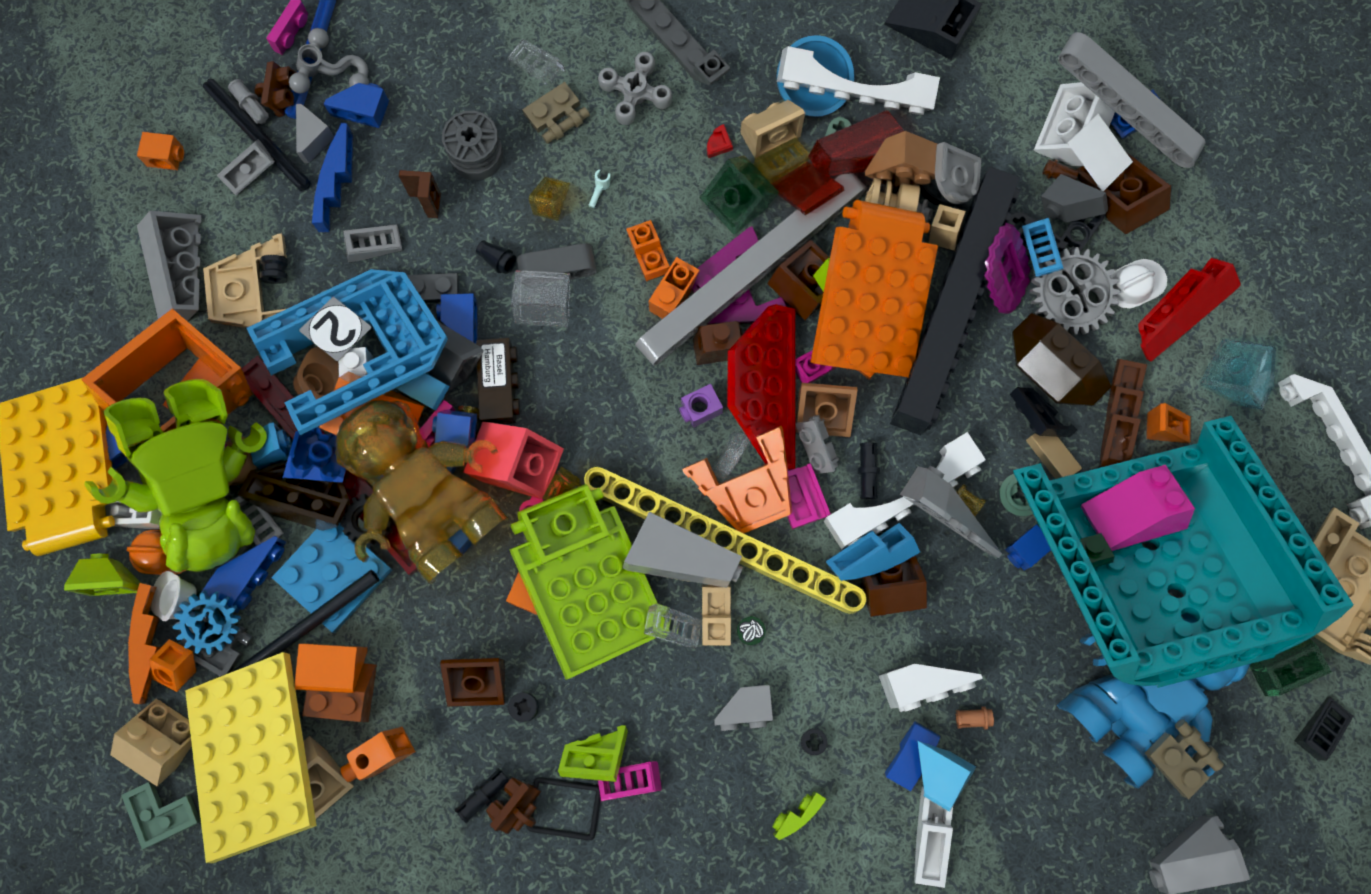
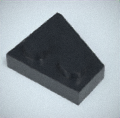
(1040, 413)

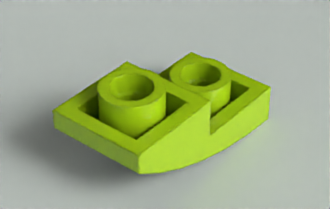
(789, 823)

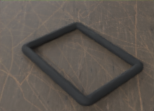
(591, 836)

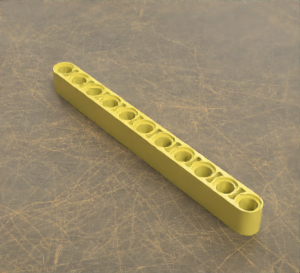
(738, 541)

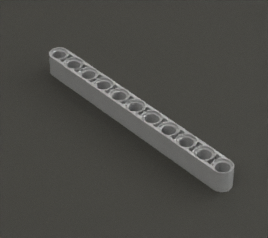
(744, 273)

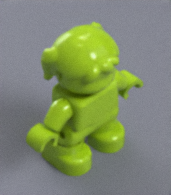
(184, 473)

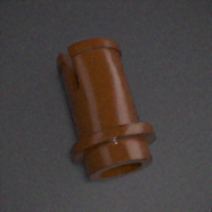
(1054, 169)

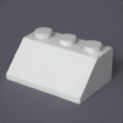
(1069, 113)

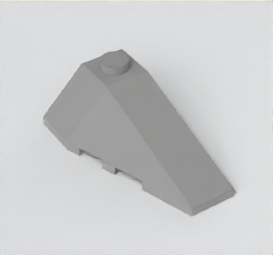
(941, 501)

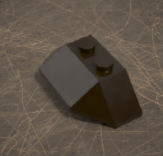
(1058, 362)
(297, 500)

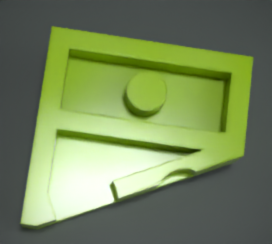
(595, 757)

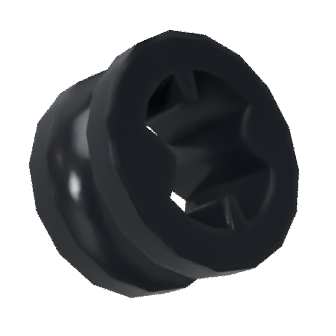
(821, 747)

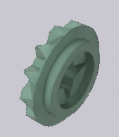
(1014, 506)

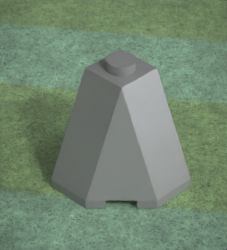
(1198, 859)

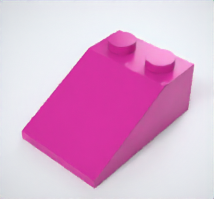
(1140, 509)

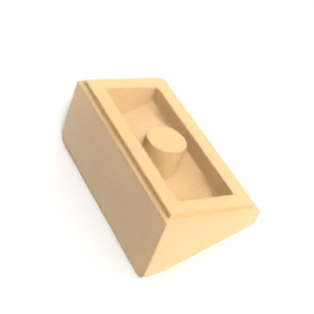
(1054, 455)

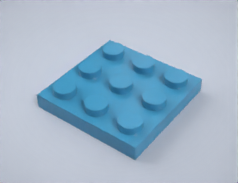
(326, 567)

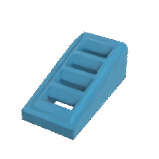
(1037, 228)

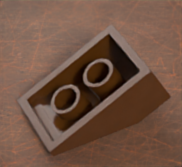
(1133, 196)

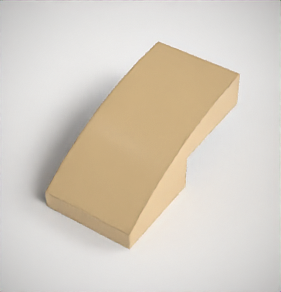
(716, 615)

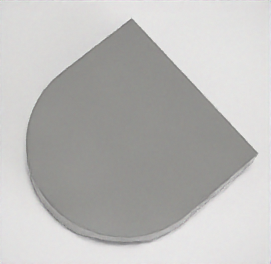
(957, 173)

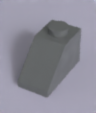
(1073, 200)

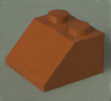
(344, 705)

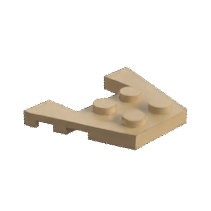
(235, 285)

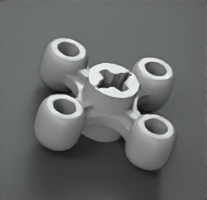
(644, 66)

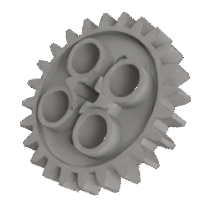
(1096, 280)

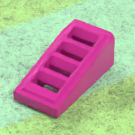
(653, 778)

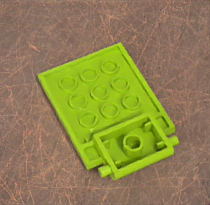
(579, 581)

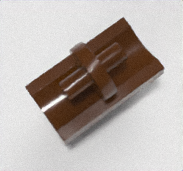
(275, 90)
(517, 809)

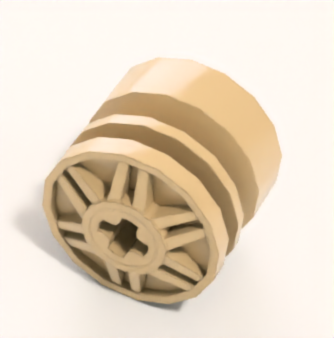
(906, 197)

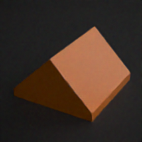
(329, 667)

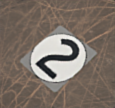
(335, 329)

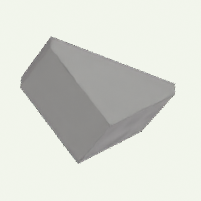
(311, 134)

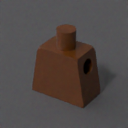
(714, 341)

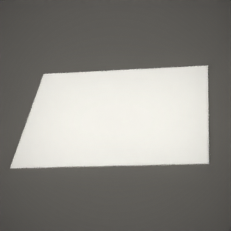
(1100, 152)

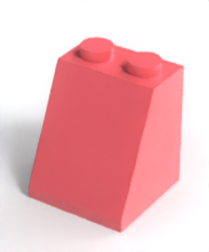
(523, 462)

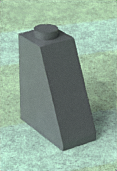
(456, 359)

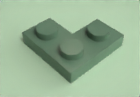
(152, 820)

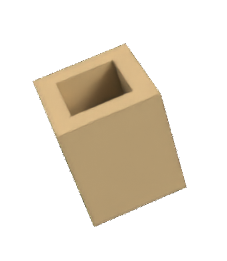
(947, 227)

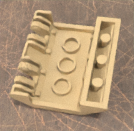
(1350, 561)

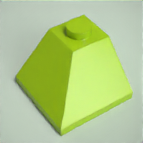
(101, 577)

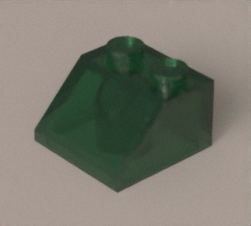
(738, 193)

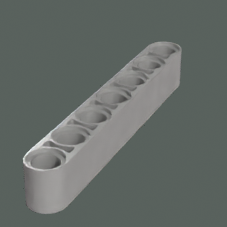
(1131, 100)

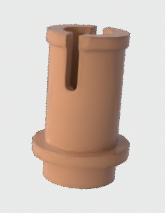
(975, 718)

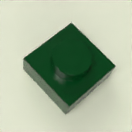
(1097, 550)

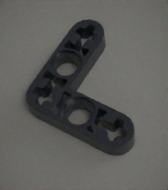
(1087, 231)

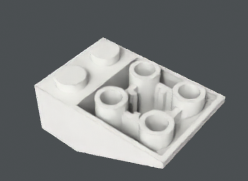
(918, 682)

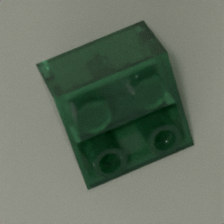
(1290, 669)

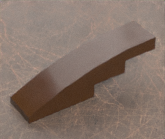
(1122, 413)

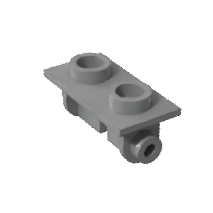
(820, 455)

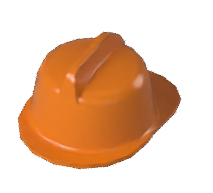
(147, 554)

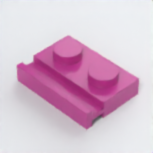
(806, 497)

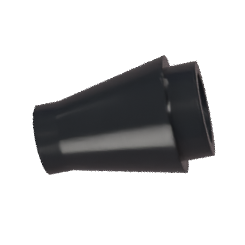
(498, 257)

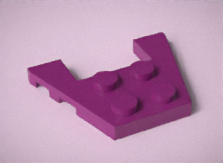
(743, 308)

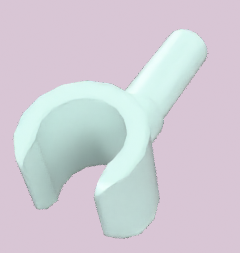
(600, 185)

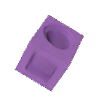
(709, 398)

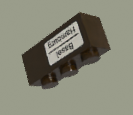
(497, 381)

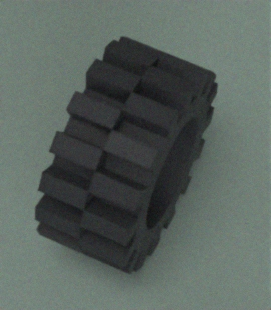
(351, 517)

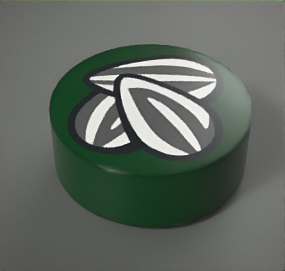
(751, 630)

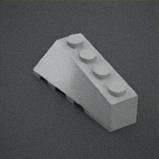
(172, 260)

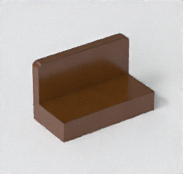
(423, 187)

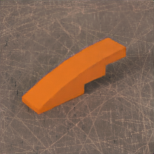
(139, 645)

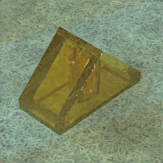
(548, 198)

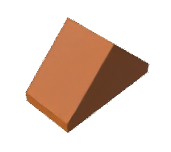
(1168, 424)

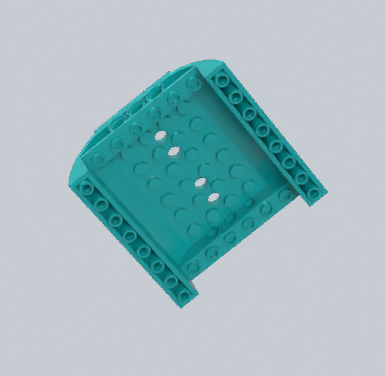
(1239, 564)

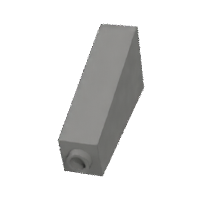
(680, 554)

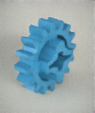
(195, 621)

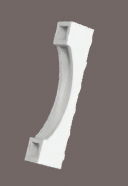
(802, 70)
(851, 524)

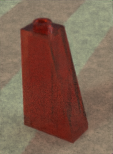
(854, 146)

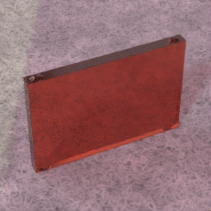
(807, 188)

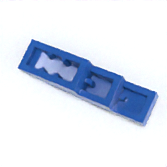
(334, 171)

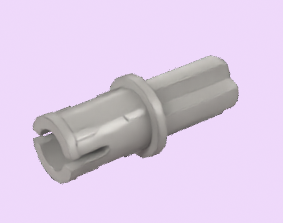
(248, 101)

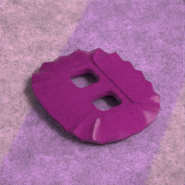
(1004, 293)

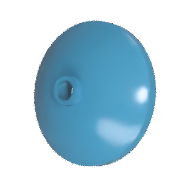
(833, 58)

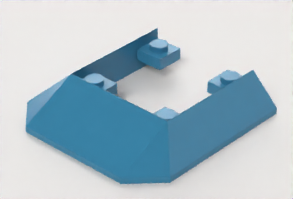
(396, 316)

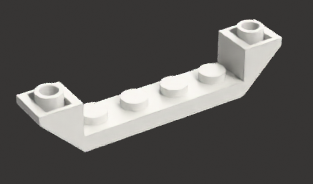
(1339, 429)

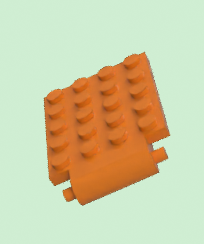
(875, 291)

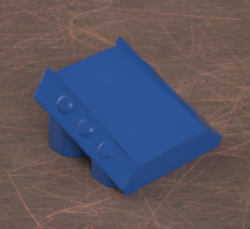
(314, 457)

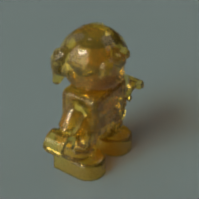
(415, 486)

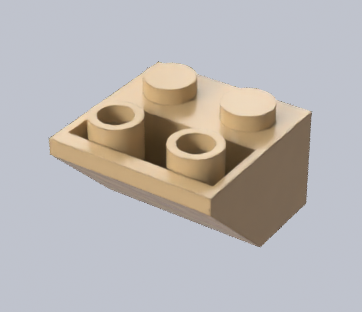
(153, 742)

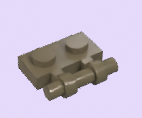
(552, 107)
(1177, 765)

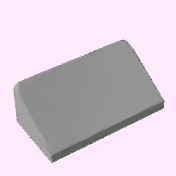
(246, 167)

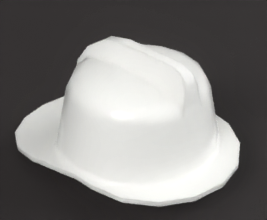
(1139, 283)
(169, 594)

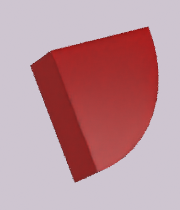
(719, 142)

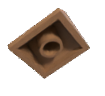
(831, 403)

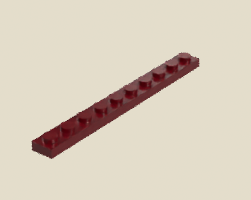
(273, 395)

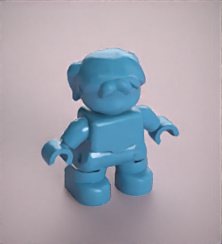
(1144, 713)

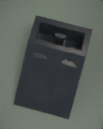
(935, 23)

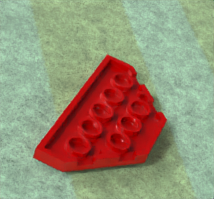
(764, 378)

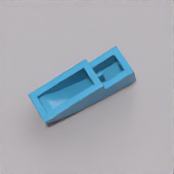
(874, 554)

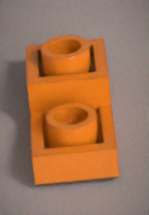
(648, 250)

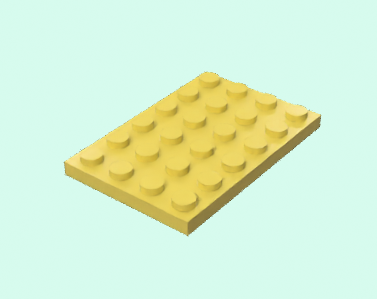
(249, 758)

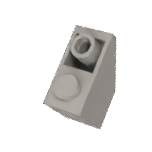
(747, 706)

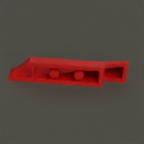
(1186, 305)

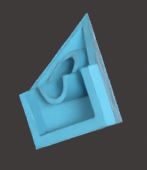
(943, 774)

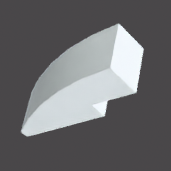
(932, 843)

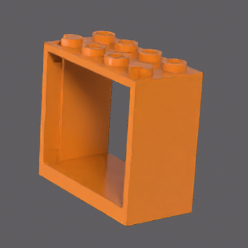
(154, 350)

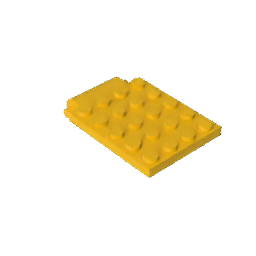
(47, 453)

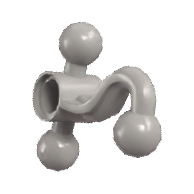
(319, 39)

